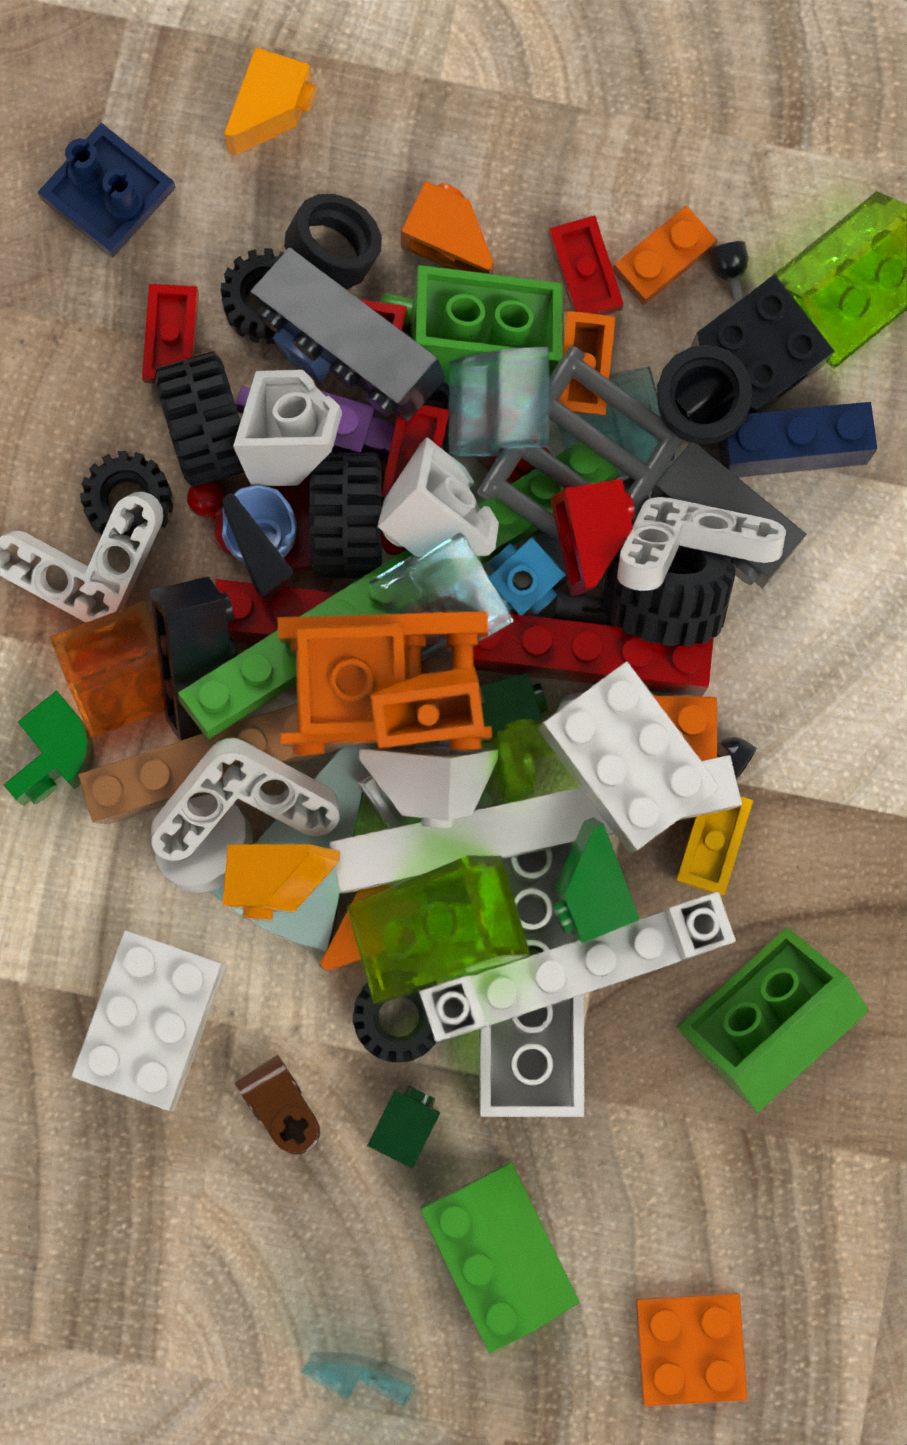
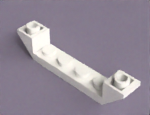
(577, 968)

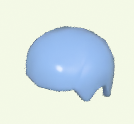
(271, 514)

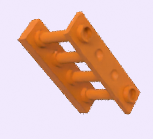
(458, 628)

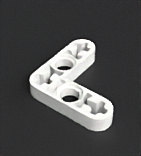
(673, 522)
(98, 574)
(242, 784)

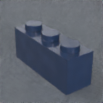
(801, 440)

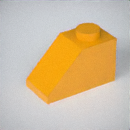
(269, 100)
(274, 876)

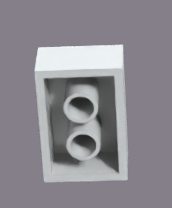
(628, 758)
(149, 1021)

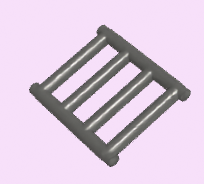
(644, 474)

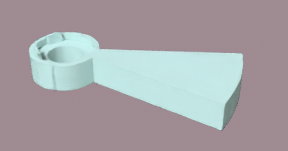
(316, 917)

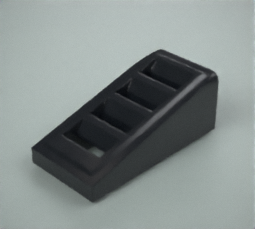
(263, 561)

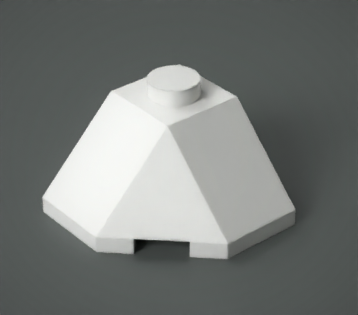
(285, 428)
(434, 504)
(431, 780)

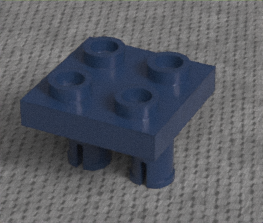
(106, 189)

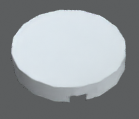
(207, 864)

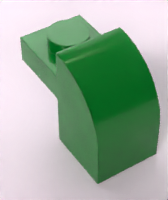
(64, 748)

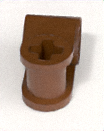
(274, 1100)

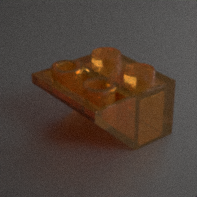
(112, 668)

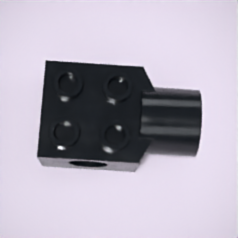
(770, 339)

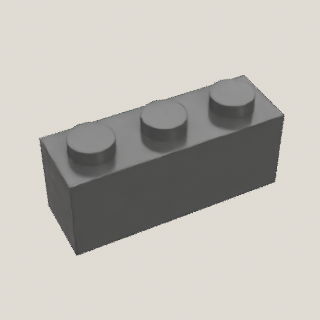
(705, 481)

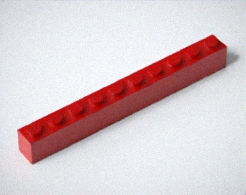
(528, 644)

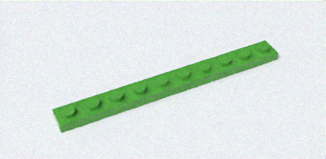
(271, 666)

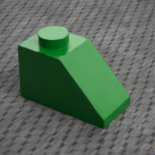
(593, 887)

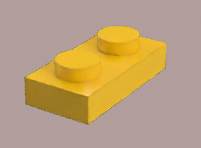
(713, 849)

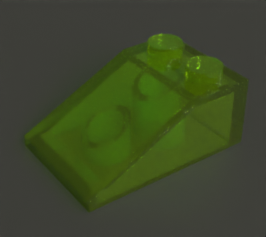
(438, 927)

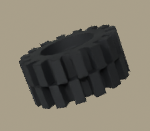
(235, 293)
(120, 470)
(384, 1045)

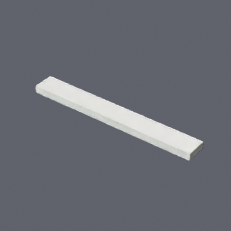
(492, 831)

